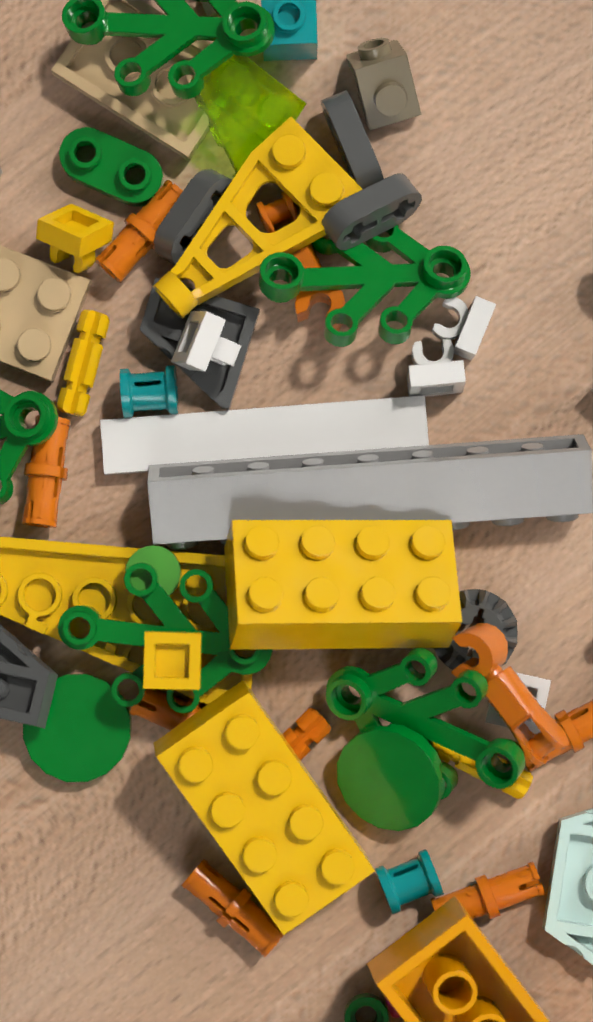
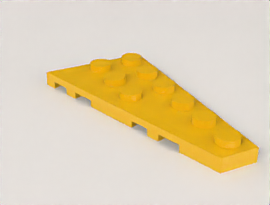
(51, 576)

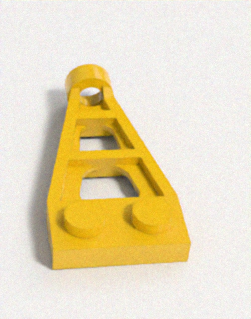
(302, 172)

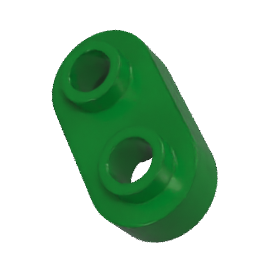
(109, 167)

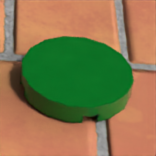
(83, 730)
(390, 777)

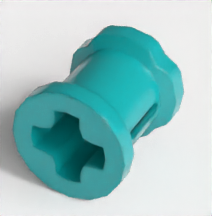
(149, 391)
(409, 881)

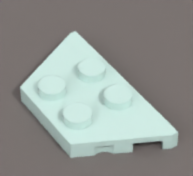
(570, 888)

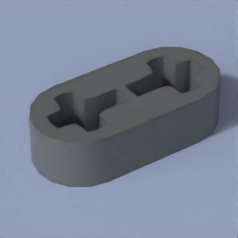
(351, 139)
(371, 211)
(189, 214)

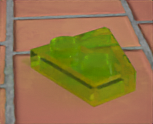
(245, 106)

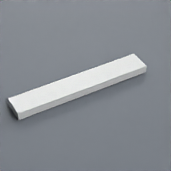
(137, 442)

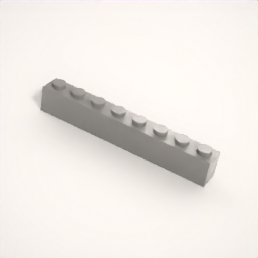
(425, 482)

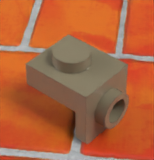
(384, 82)

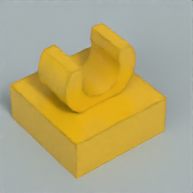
(74, 233)
(172, 660)

